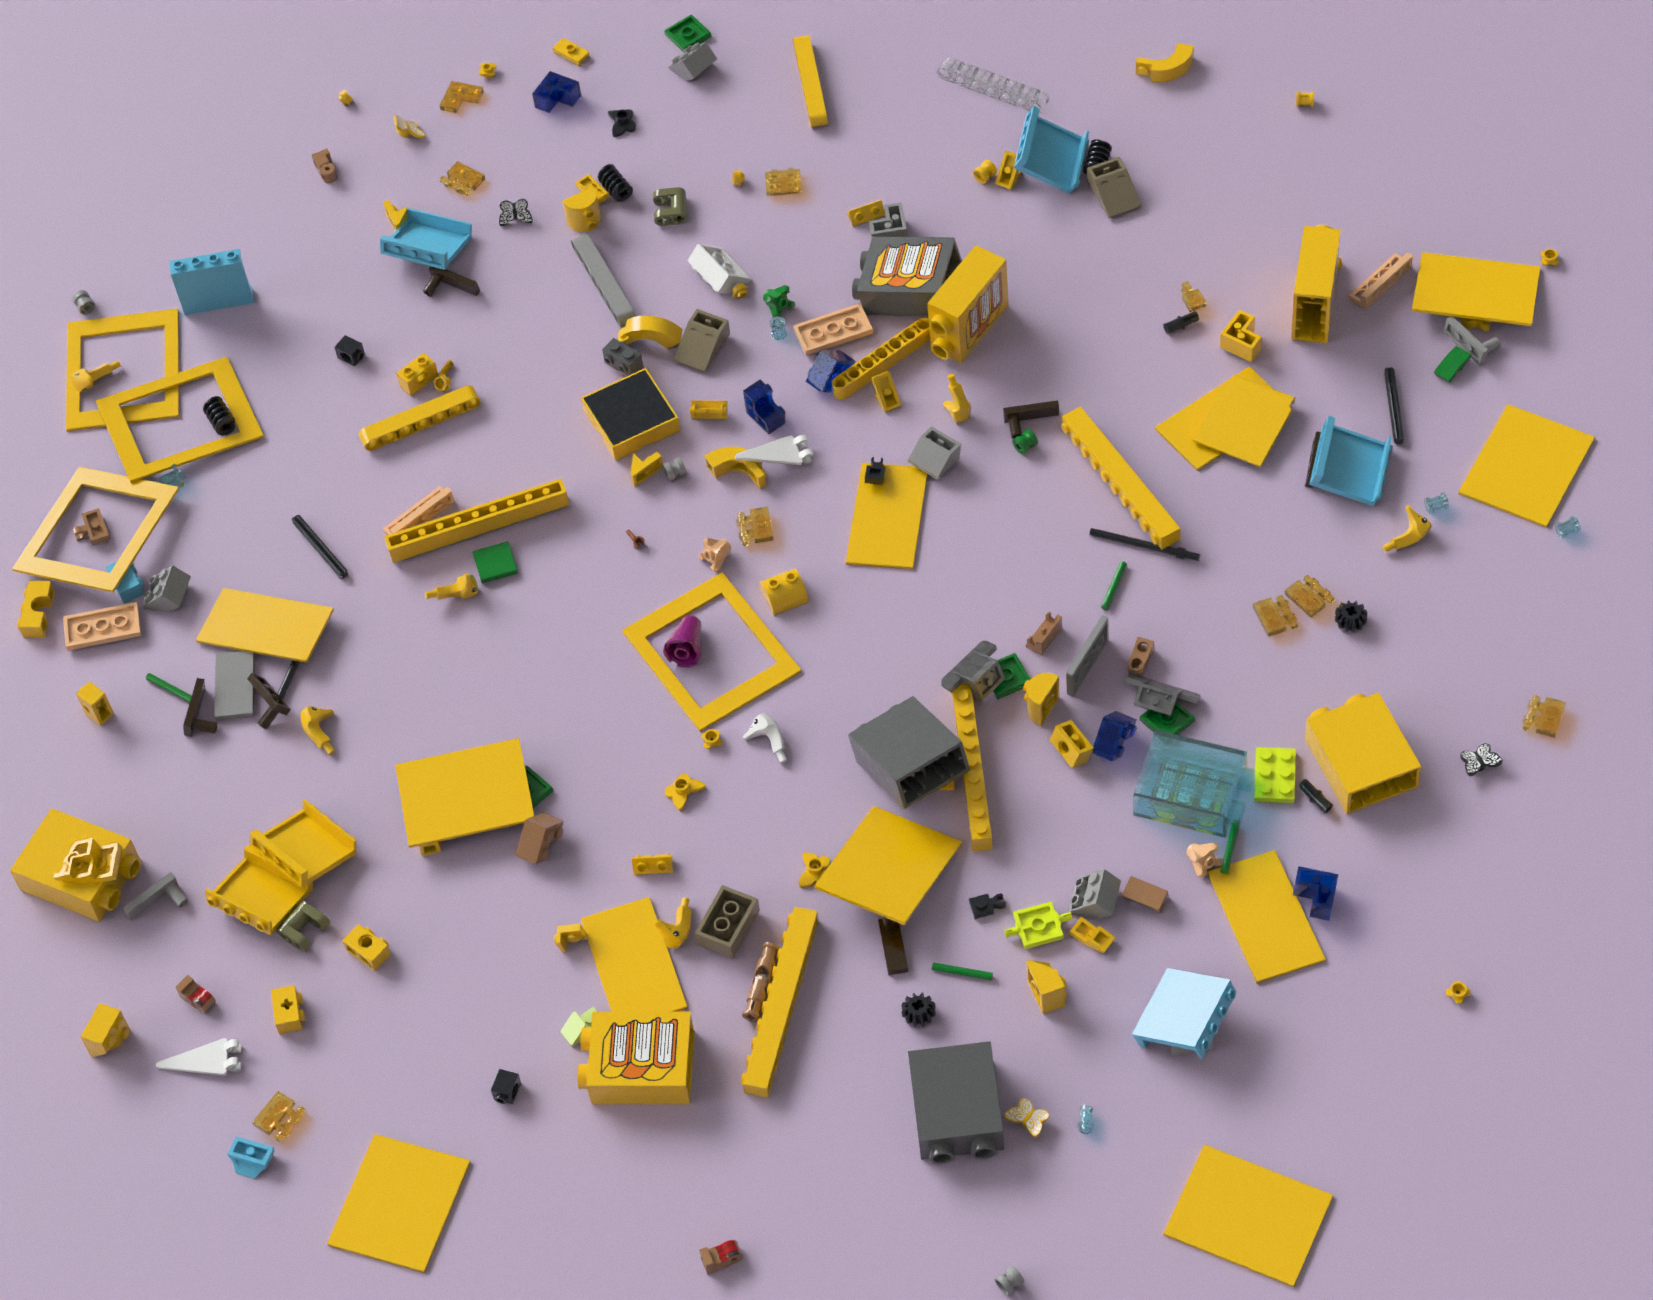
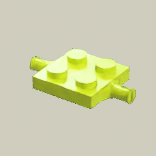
(1038, 925)

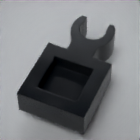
(875, 472)
(983, 905)

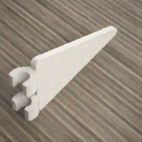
(780, 451)
(206, 1059)

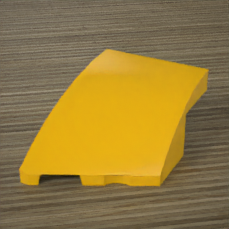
(90, 863)

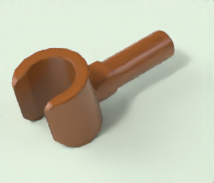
(638, 539)

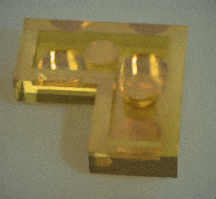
(460, 92)

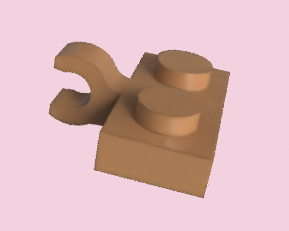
(93, 526)

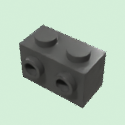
(622, 357)

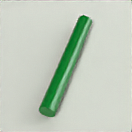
(1113, 586)
(168, 687)
(1229, 849)
(962, 971)

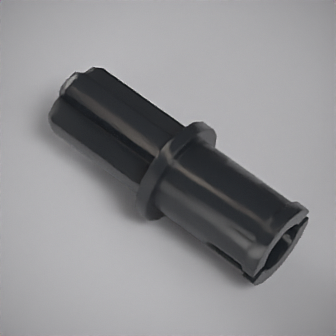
(1180, 322)
(1315, 796)

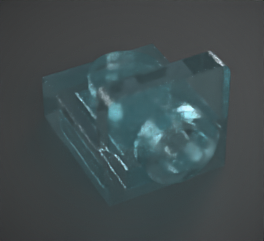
(173, 478)

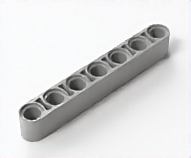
(603, 279)

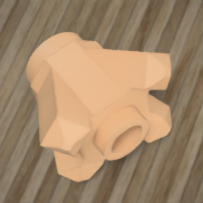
(715, 552)
(1203, 857)

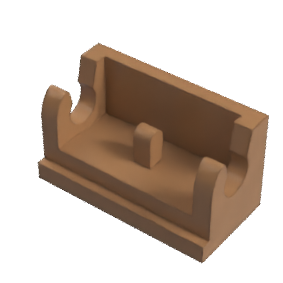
(1045, 634)
(1146, 894)

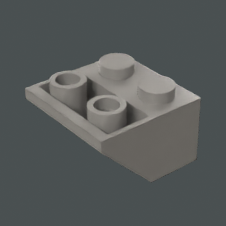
(693, 61)
(935, 453)
(166, 590)
(1095, 895)

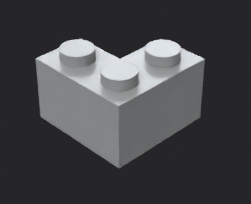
(893, 224)

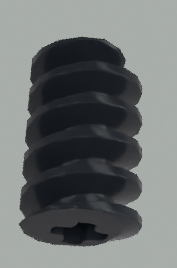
(1098, 153)
(614, 183)
(219, 415)

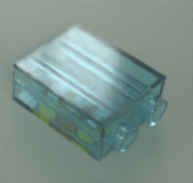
(1192, 784)

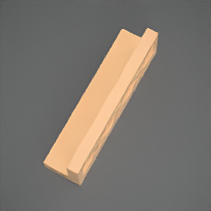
(1382, 283)
(422, 511)

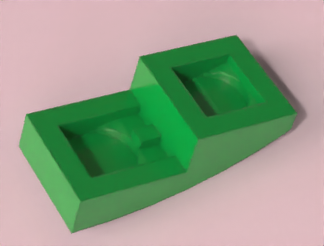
(1452, 363)

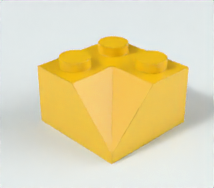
(1046, 985)
(105, 1030)

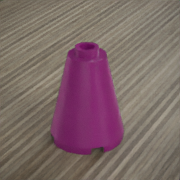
(685, 643)

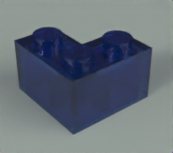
(556, 89)
(826, 367)
(761, 407)
(1111, 735)
(1319, 887)

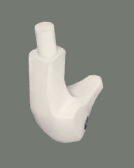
(766, 725)

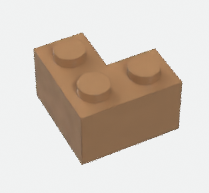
(537, 835)

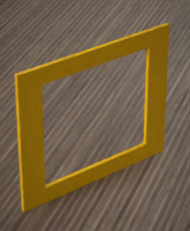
(119, 324)
(124, 441)
(86, 577)
(739, 696)

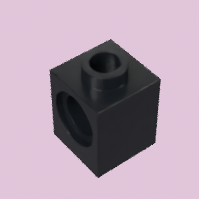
(349, 350)
(505, 1087)

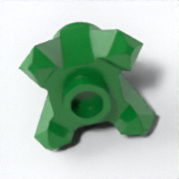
(778, 300)

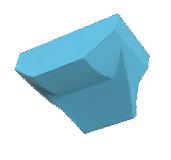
(249, 1157)

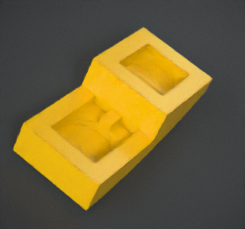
(1091, 936)

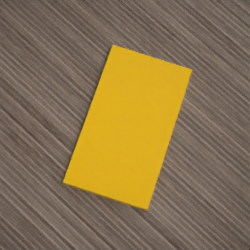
(1182, 426)
(887, 518)
(265, 625)
(1266, 917)
(633, 959)

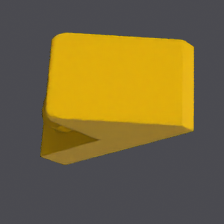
(1007, 173)
(395, 216)
(886, 391)
(642, 470)

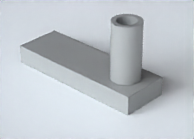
(1468, 342)
(166, 885)

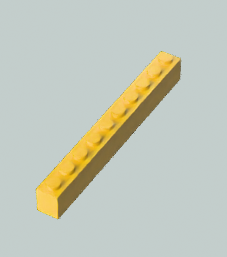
(1121, 478)
(476, 520)
(973, 779)
(780, 1002)

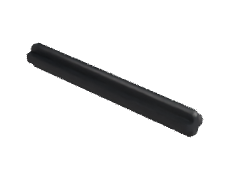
(1394, 407)
(319, 546)

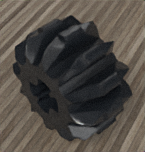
(1350, 616)
(925, 1012)

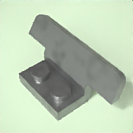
(976, 669)
(1158, 695)

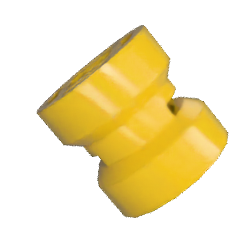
(986, 170)

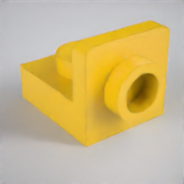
(569, 933)

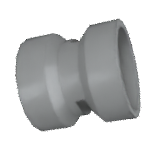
(83, 302)
(672, 469)
(1010, 1279)

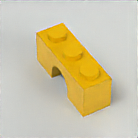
(37, 595)

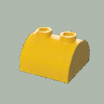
(582, 210)
(784, 591)
(1041, 696)

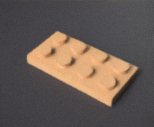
(833, 329)
(102, 626)

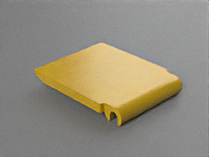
(1245, 420)

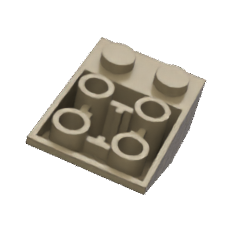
(1113, 187)
(702, 340)

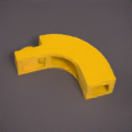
(1169, 68)
(651, 328)
(723, 461)

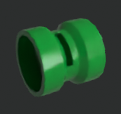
(1024, 442)

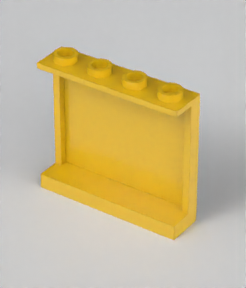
(305, 845)
(257, 893)

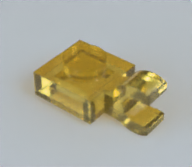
(1192, 298)

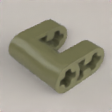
(678, 206)
(295, 922)

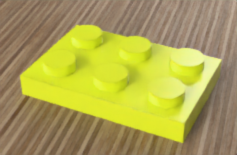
(1275, 775)

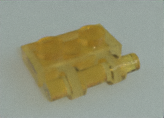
(465, 176)
(783, 182)
(760, 523)
(1307, 599)
(1270, 618)
(1550, 717)
(274, 1113)

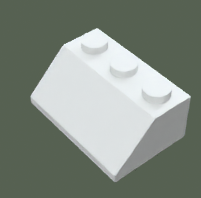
(717, 268)

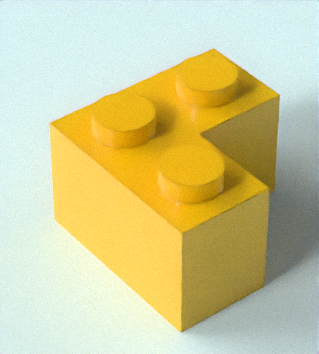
(1239, 337)

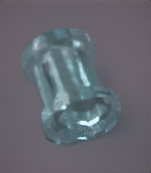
(777, 325)
(1436, 503)
(1567, 527)

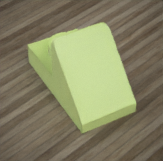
(573, 1026)

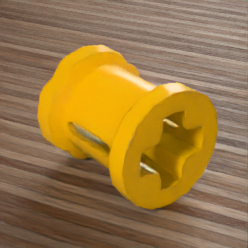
(1304, 98)

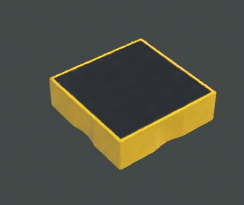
(630, 414)

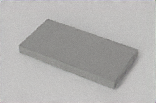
(1087, 655)
(232, 689)

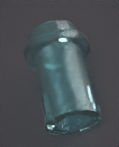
(1085, 1125)

